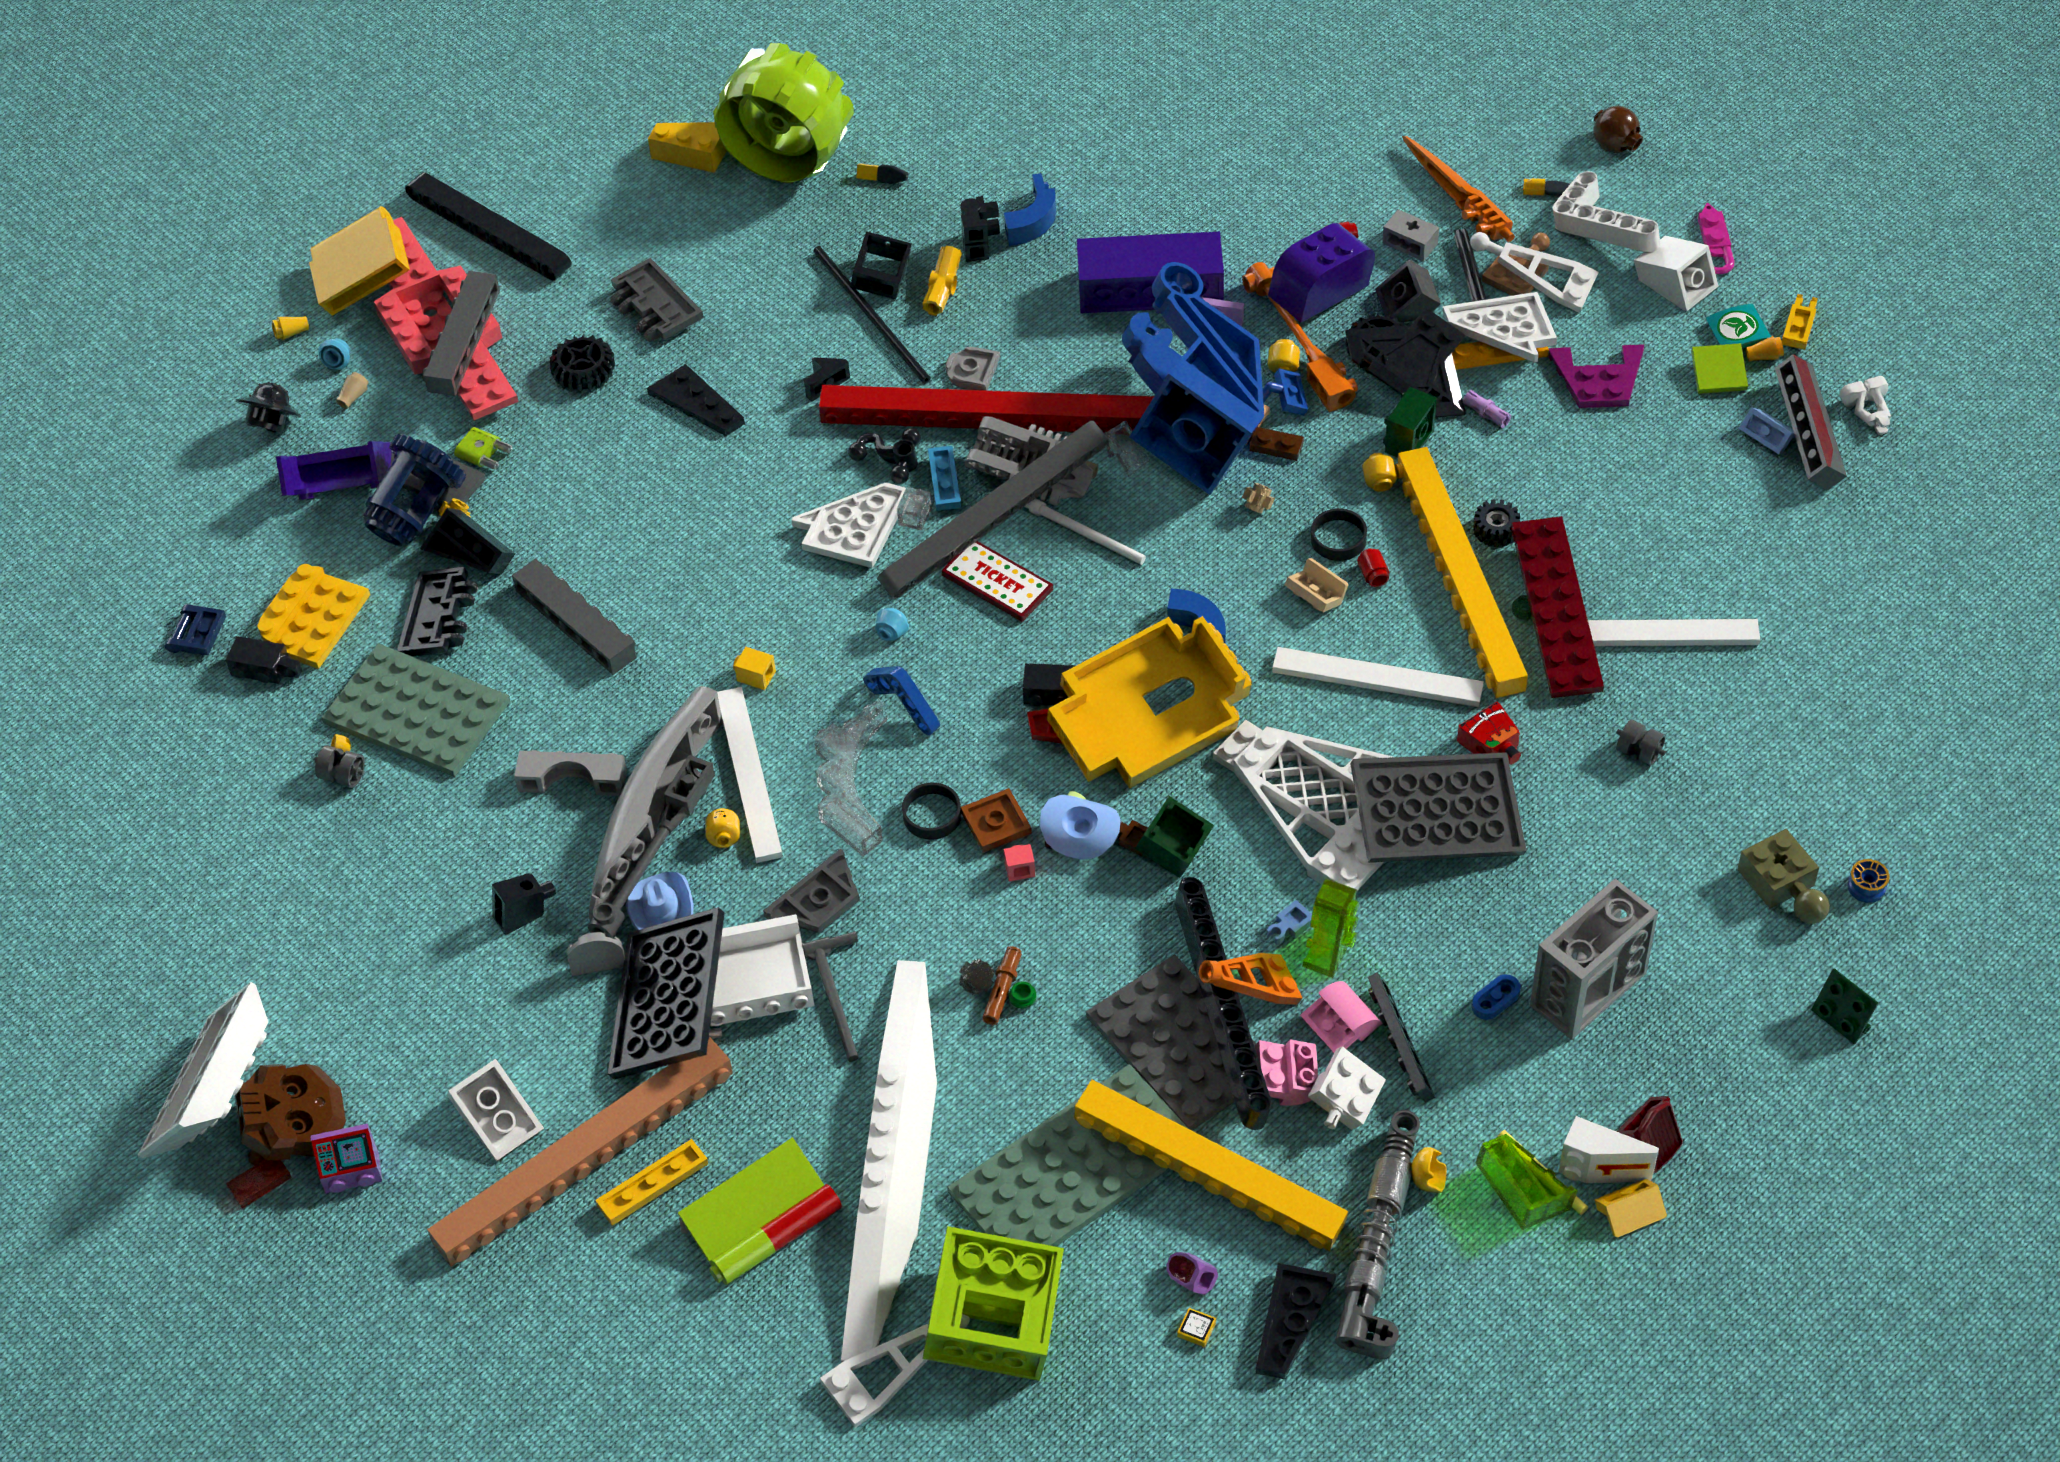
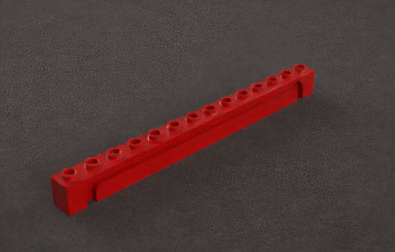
(967, 408)

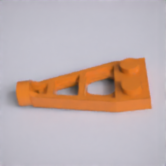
(1280, 983)

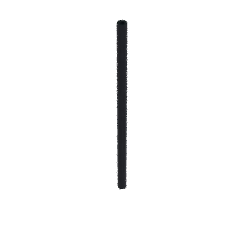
(872, 315)

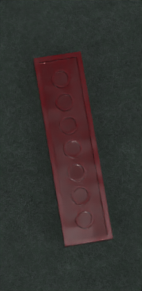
(1557, 607)

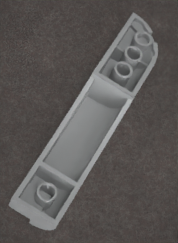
(642, 798)

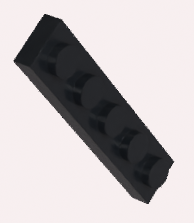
(1400, 1038)

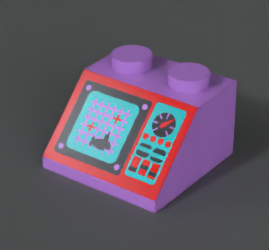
(346, 1158)

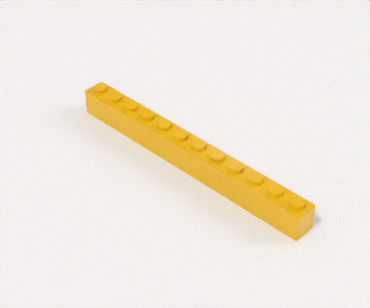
(1461, 573)

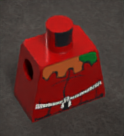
(1490, 733)

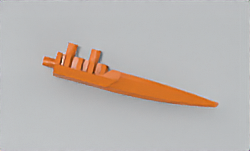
(1472, 201)

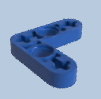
(896, 680)

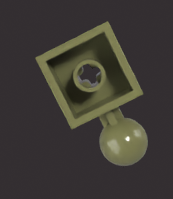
(1783, 870)

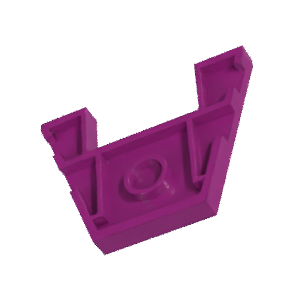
(1599, 384)

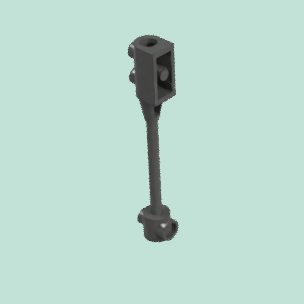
(680, 801)

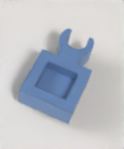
(1291, 920)

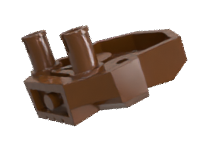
(270, 1113)

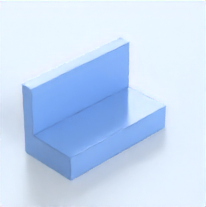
(1767, 430)

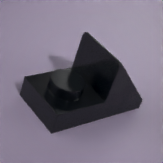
(826, 372)

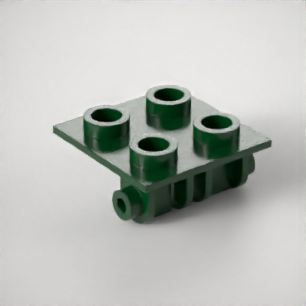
(1844, 1006)

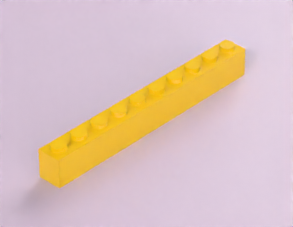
(1210, 1165)

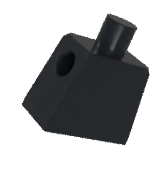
(519, 901)

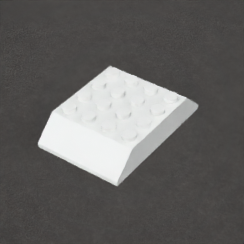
(210, 1073)

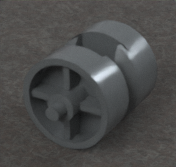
(1642, 743)
(340, 766)

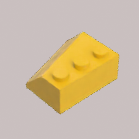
(687, 144)

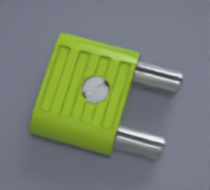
(479, 447)

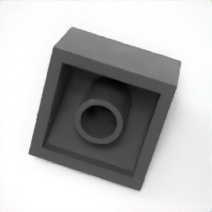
(1407, 292)

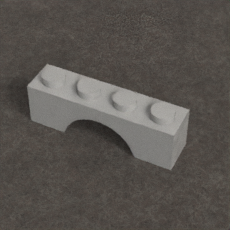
(538, 770)

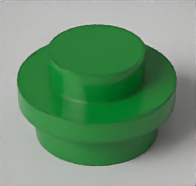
(1022, 995)

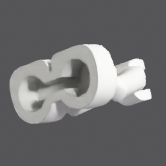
(1871, 390)

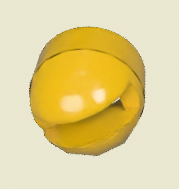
(341, 742)

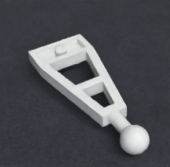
(1578, 284)
(851, 1394)

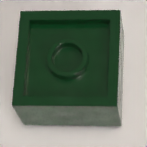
(1410, 422)
(1174, 836)

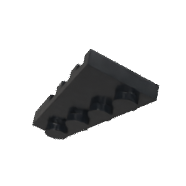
(697, 399)
(1292, 1311)

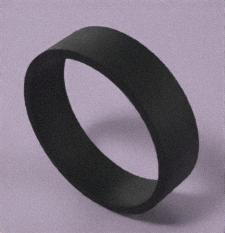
(1338, 554)
(925, 789)

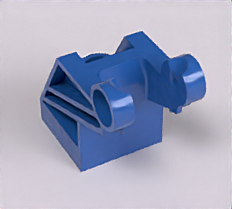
(1207, 397)

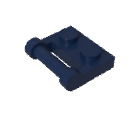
(201, 633)

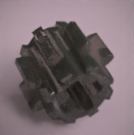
(976, 977)

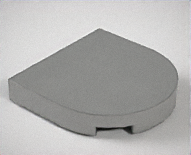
(972, 368)
(595, 954)

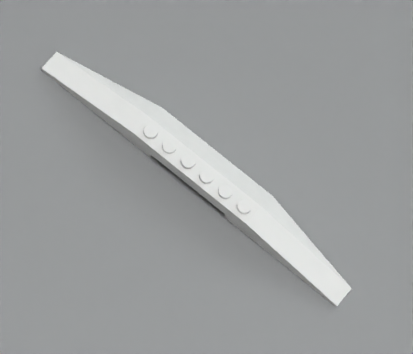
(893, 1160)

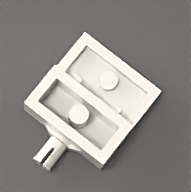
(1346, 1090)

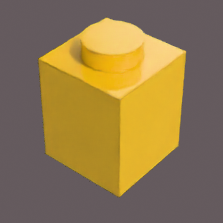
(754, 668)

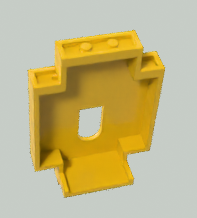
(1113, 727)

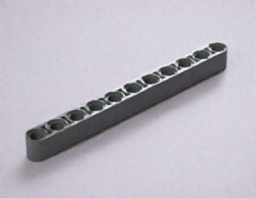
(993, 509)

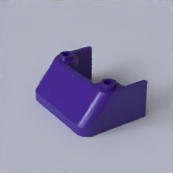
(334, 469)

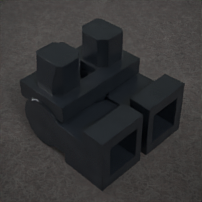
(977, 227)

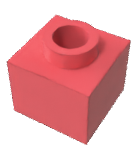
(1019, 862)

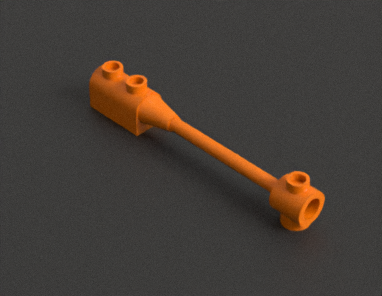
(1322, 372)

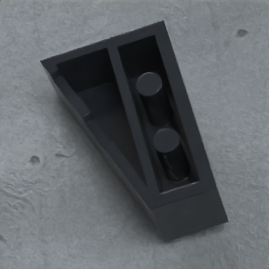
(467, 542)

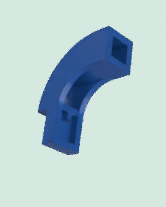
(1034, 220)
(1188, 606)

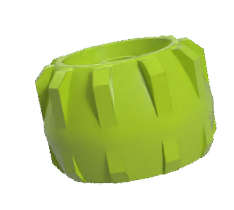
(782, 113)

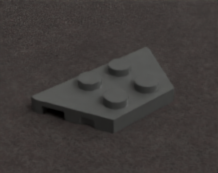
(818, 896)

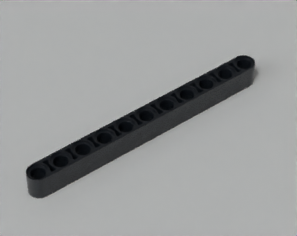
(1223, 1007)

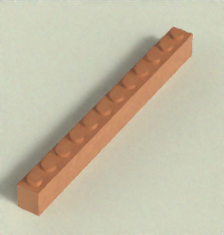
(577, 1154)

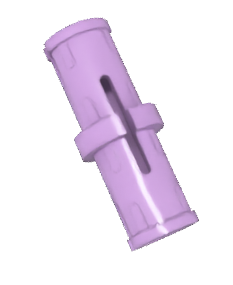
(1486, 409)

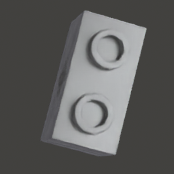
(1410, 235)

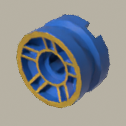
(1877, 876)

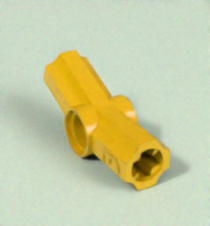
(942, 280)

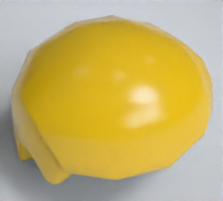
(1428, 1172)

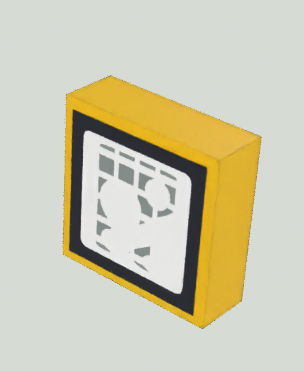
(1196, 1327)

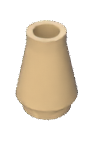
(352, 389)

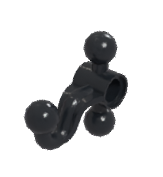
(901, 454)

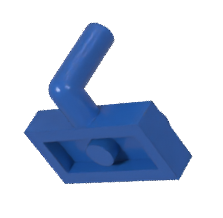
(1290, 391)

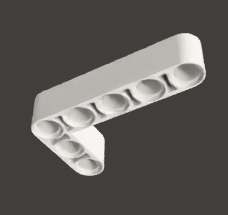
(1578, 216)

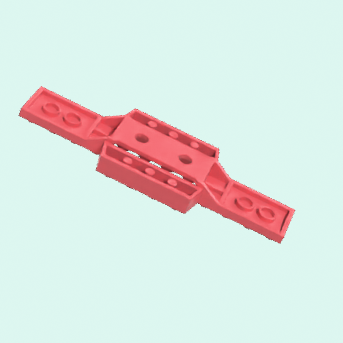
(416, 334)

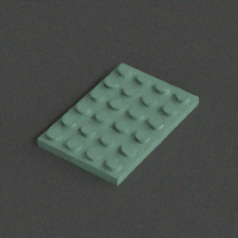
(416, 709)

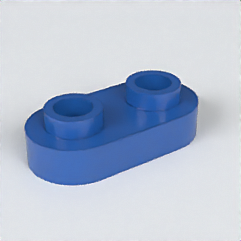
(1493, 997)

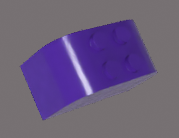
(1320, 271)

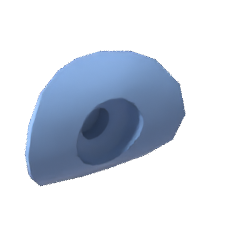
(1079, 826)
(659, 900)

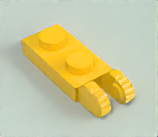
(1799, 323)

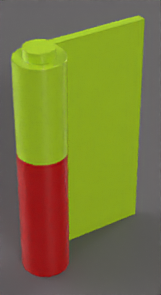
(759, 1211)

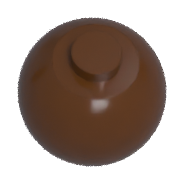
(1617, 129)

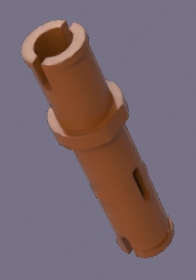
(1005, 976)

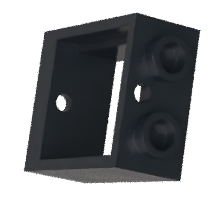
(876, 281)

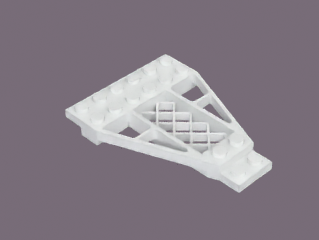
(1254, 753)

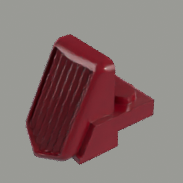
(1656, 1126)

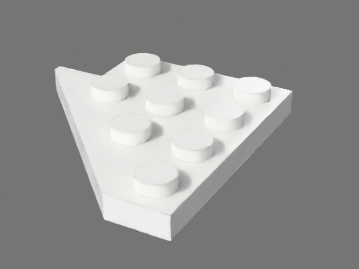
(1508, 323)
(853, 526)

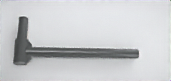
(818, 951)

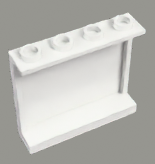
(761, 971)

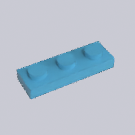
(944, 478)

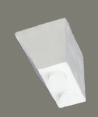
(1678, 271)

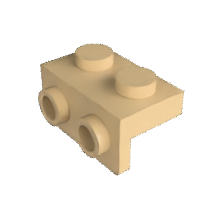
(1318, 586)

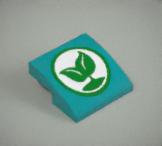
(1738, 325)

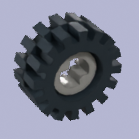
(1494, 533)

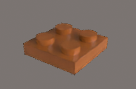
(996, 820)

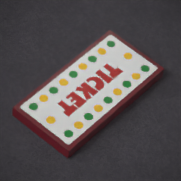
(998, 580)

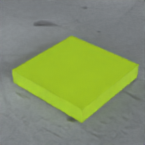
(1719, 368)

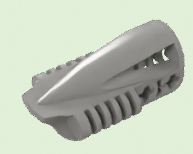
(1020, 450)

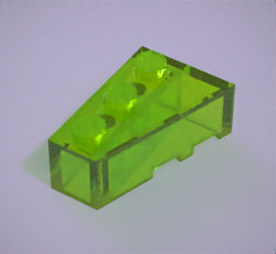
(1333, 927)
(1522, 1183)

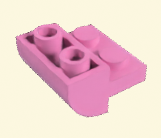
(1340, 1016)
(1288, 1070)

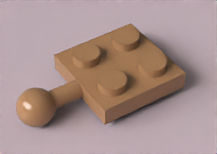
(1507, 281)

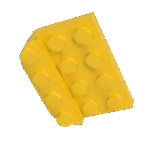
(311, 614)

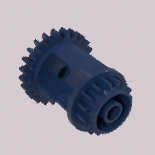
(425, 463)

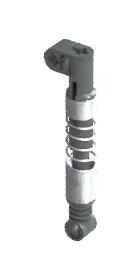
(1367, 1272)

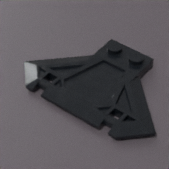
(1413, 358)

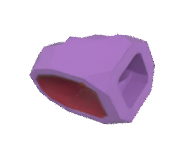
(1192, 1272)

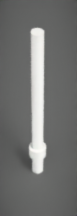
(1039, 508)

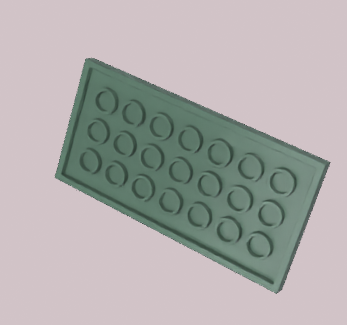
(1059, 1174)

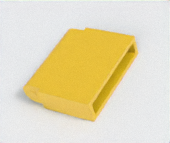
(357, 261)

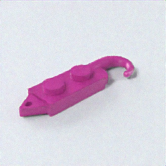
(1716, 236)

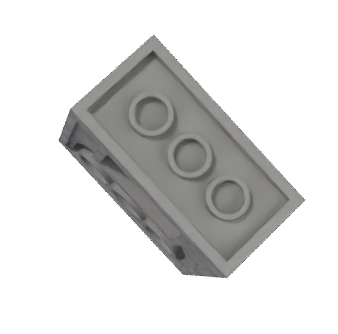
(1593, 958)

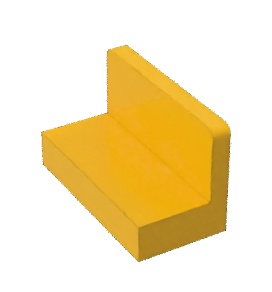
(1632, 1207)

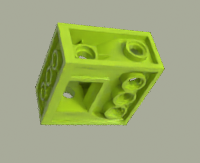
(995, 1283)

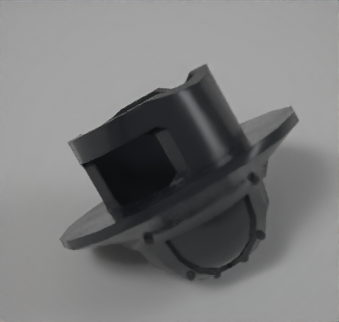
(268, 407)

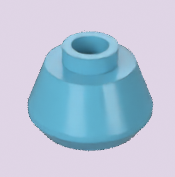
(334, 354)
(891, 624)

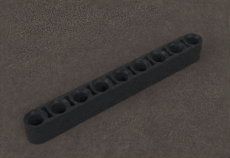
(488, 226)

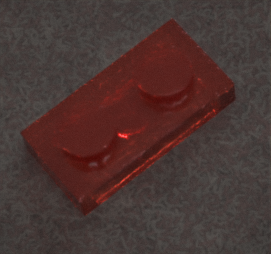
(258, 1181)

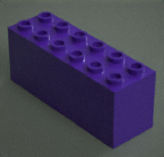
(1120, 270)

